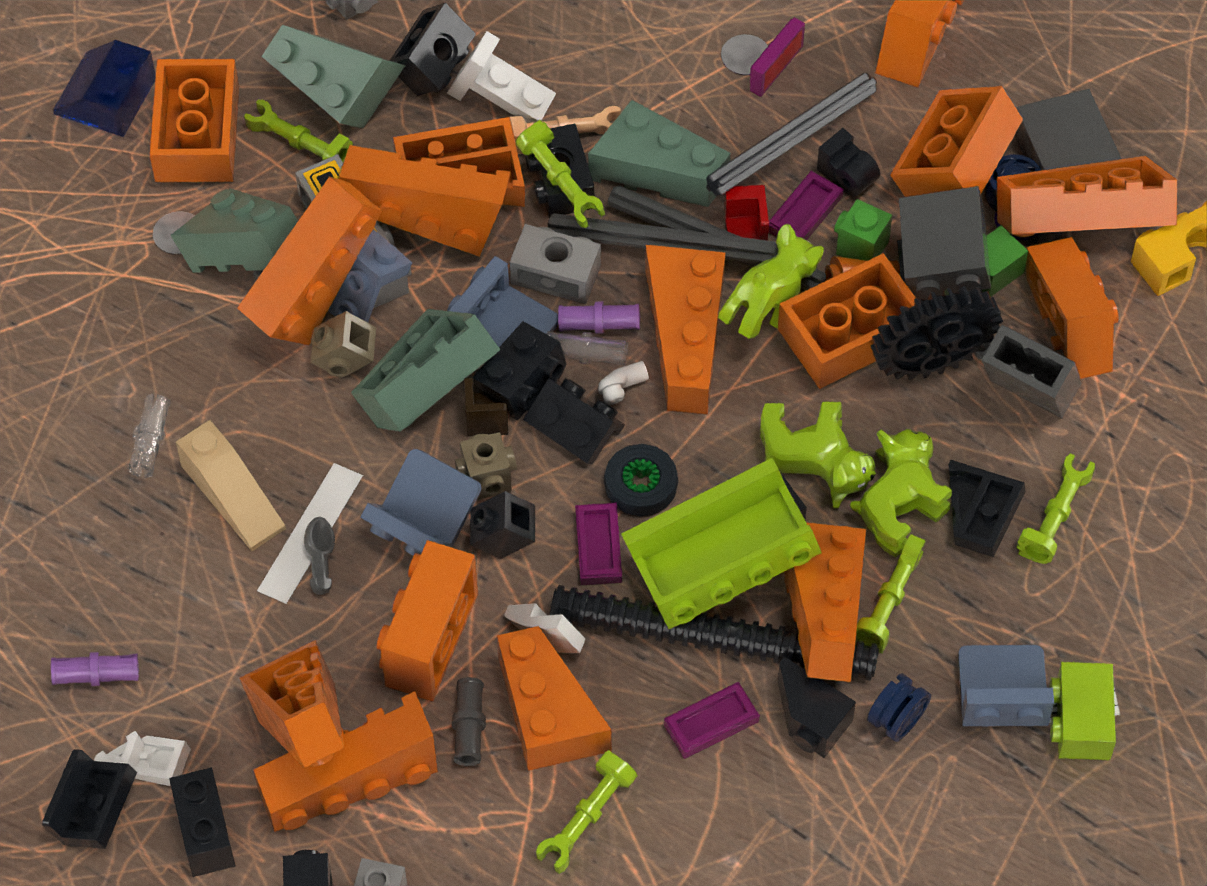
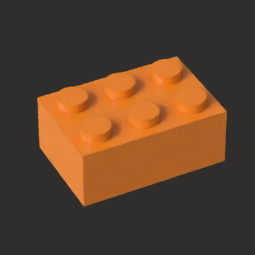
(194, 120)
(958, 141)
(835, 321)
(428, 619)

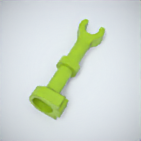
(298, 136)
(535, 141)
(1040, 544)
(890, 594)
(616, 774)

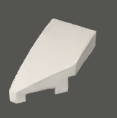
(556, 628)
(152, 757)

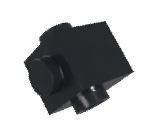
(502, 525)

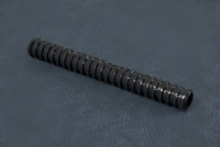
(700, 631)

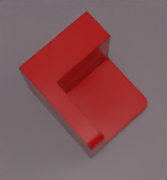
(747, 212)

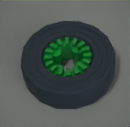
(641, 461)

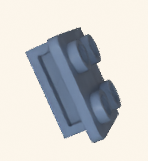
(373, 268)
(500, 305)
(424, 503)
(1004, 686)

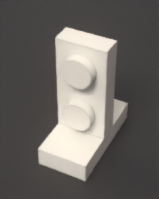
(501, 83)

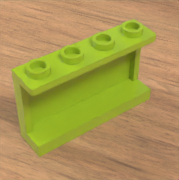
(721, 543)

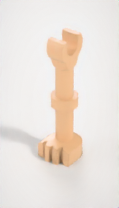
(598, 123)

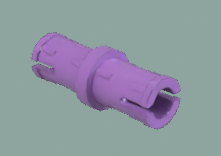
(599, 317)
(94, 669)

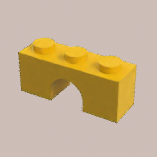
(1164, 253)

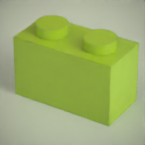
(1084, 711)

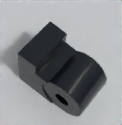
(847, 164)

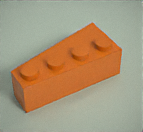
(428, 198)
(1087, 198)
(311, 264)
(685, 310)
(827, 601)
(298, 704)
(374, 760)

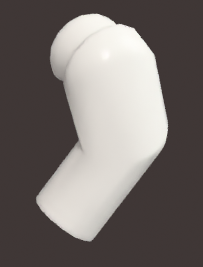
(620, 378)

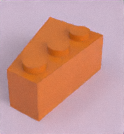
(912, 37)
(480, 144)
(1074, 303)
(548, 703)

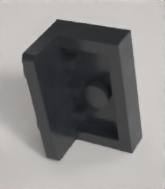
(521, 368)
(572, 419)
(88, 801)

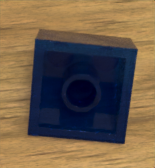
(108, 87)

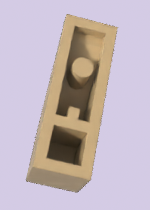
(228, 485)

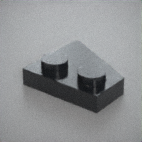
(982, 506)

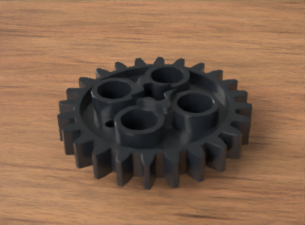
(936, 333)

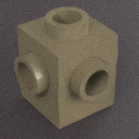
(343, 344)
(488, 463)

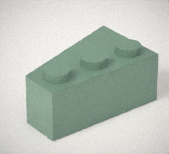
(333, 75)
(657, 156)
(234, 232)
(424, 367)

